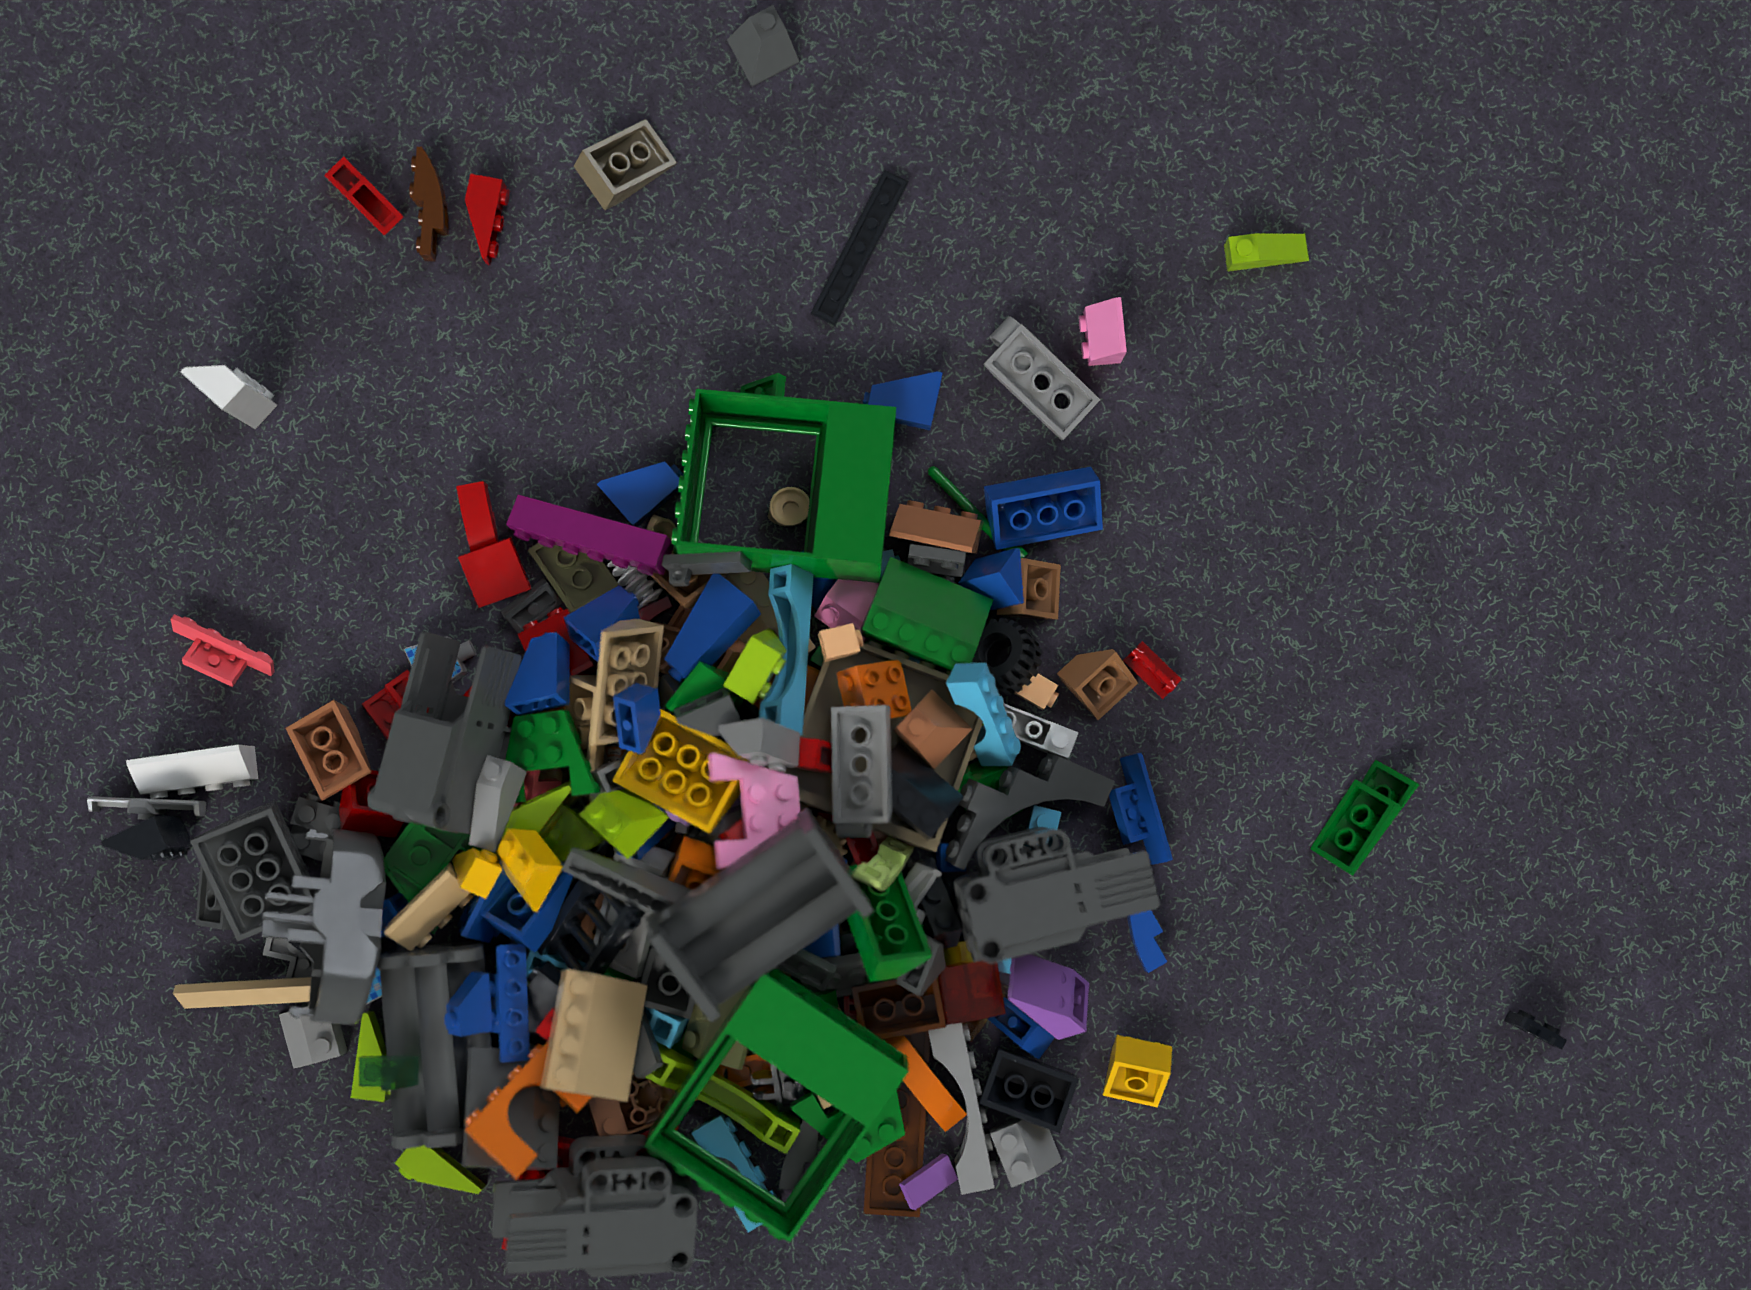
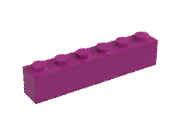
(590, 535)

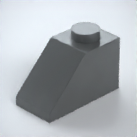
(708, 712)

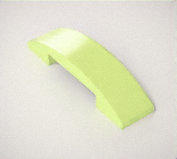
(885, 864)

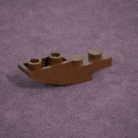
(428, 193)

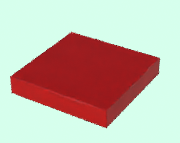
(494, 572)

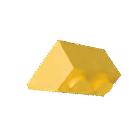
(529, 864)
(1138, 1070)

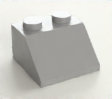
(763, 743)
(311, 1041)
(1024, 1150)

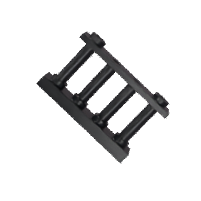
(568, 924)

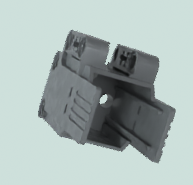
(439, 755)
(1045, 894)
(599, 1213)

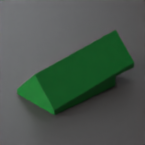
(1363, 817)

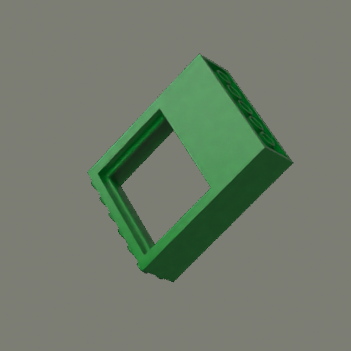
(846, 487)
(819, 1051)

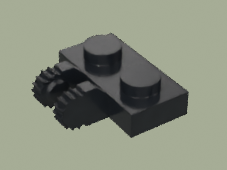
(784, 1089)

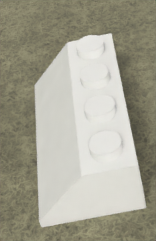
(233, 392)
(194, 769)

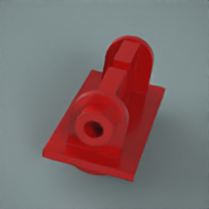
(1152, 670)

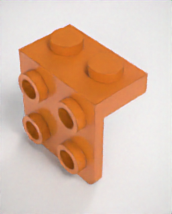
(875, 685)

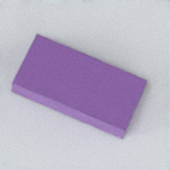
(928, 1181)

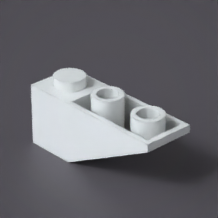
(1041, 733)

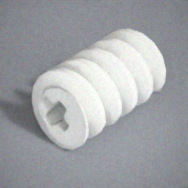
(637, 583)

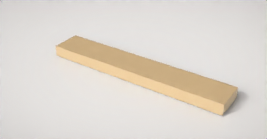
(243, 992)

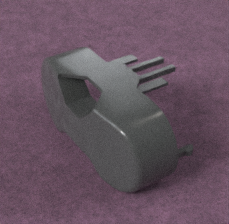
(342, 929)

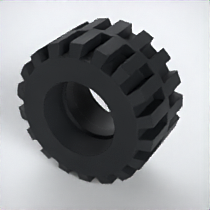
(1023, 658)

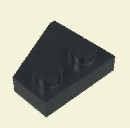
(1545, 1033)

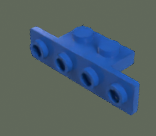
(1138, 811)
(510, 1002)

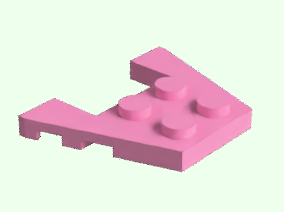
(767, 800)

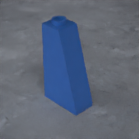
(711, 627)

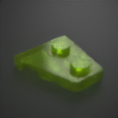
(567, 831)

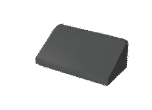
(531, 605)

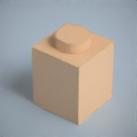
(840, 642)
(1039, 692)

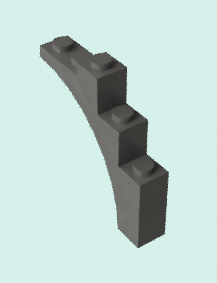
(1017, 790)

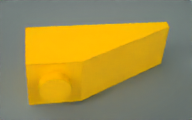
(477, 870)

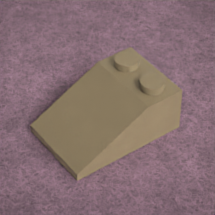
(623, 163)

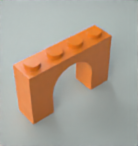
(491, 1126)

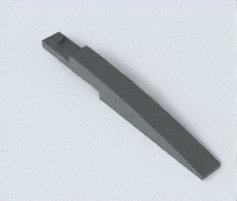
(656, 894)

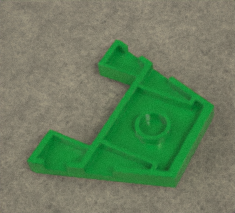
(547, 743)
(420, 856)
(883, 1131)

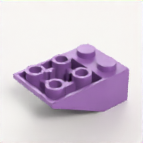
(1049, 995)

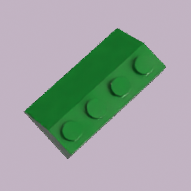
(891, 935)

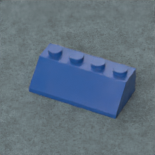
(1044, 507)

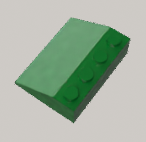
(926, 616)

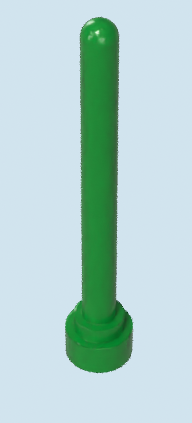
(965, 504)

